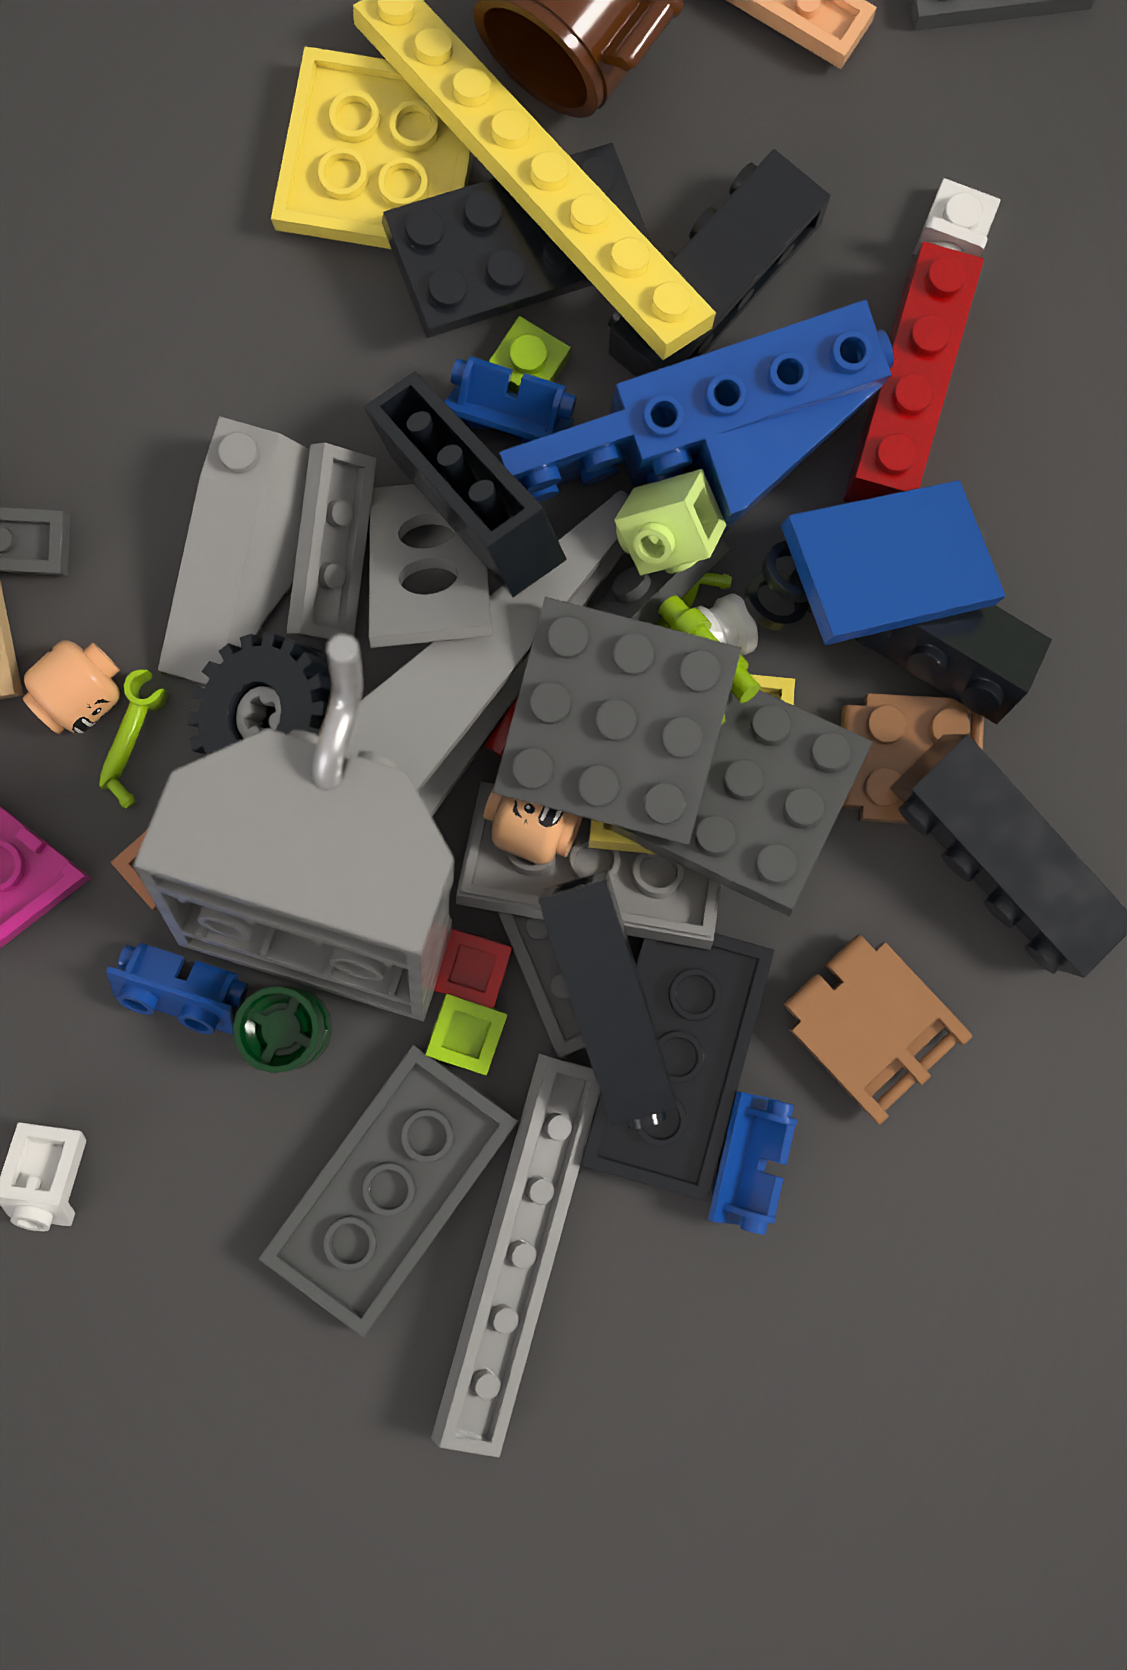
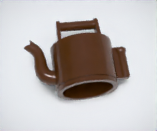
(571, 49)

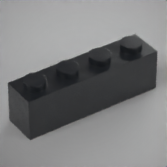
(734, 254)
(466, 484)
(1011, 855)

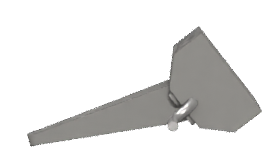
(325, 845)

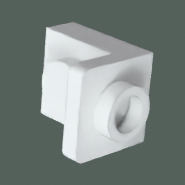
(959, 219)
(40, 1176)

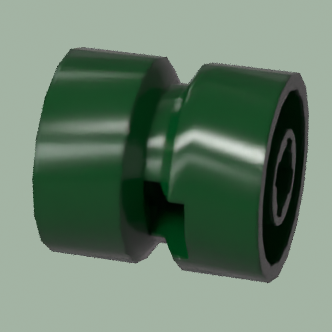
(282, 1029)

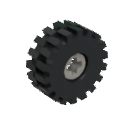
(260, 674)

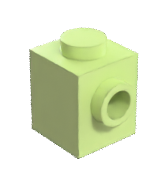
(670, 523)

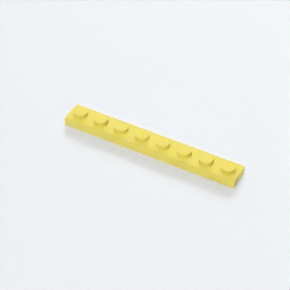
(537, 173)

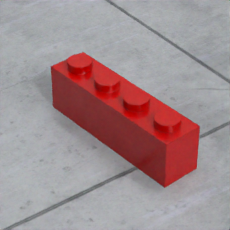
(924, 352)

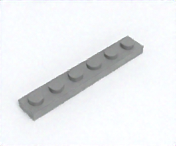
(517, 1258)

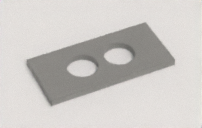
(412, 618)

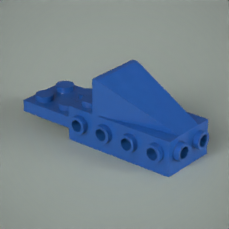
(733, 412)

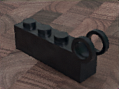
(973, 656)

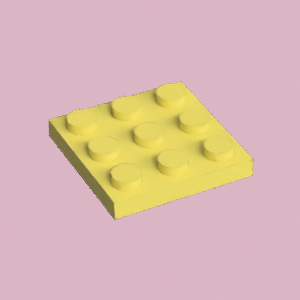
(359, 149)

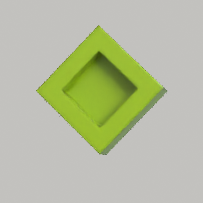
(531, 352)
(465, 1034)

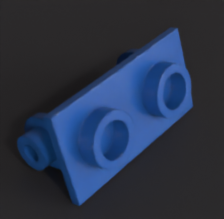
(484, 401)
(152, 984)
(743, 1191)

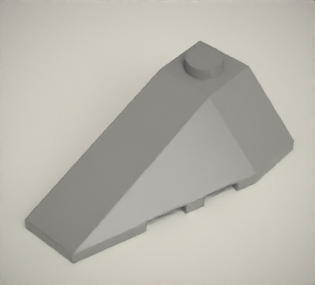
(236, 545)

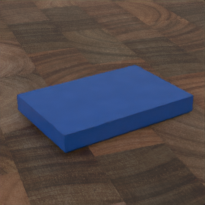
(892, 561)

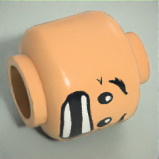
(71, 687)
(530, 829)

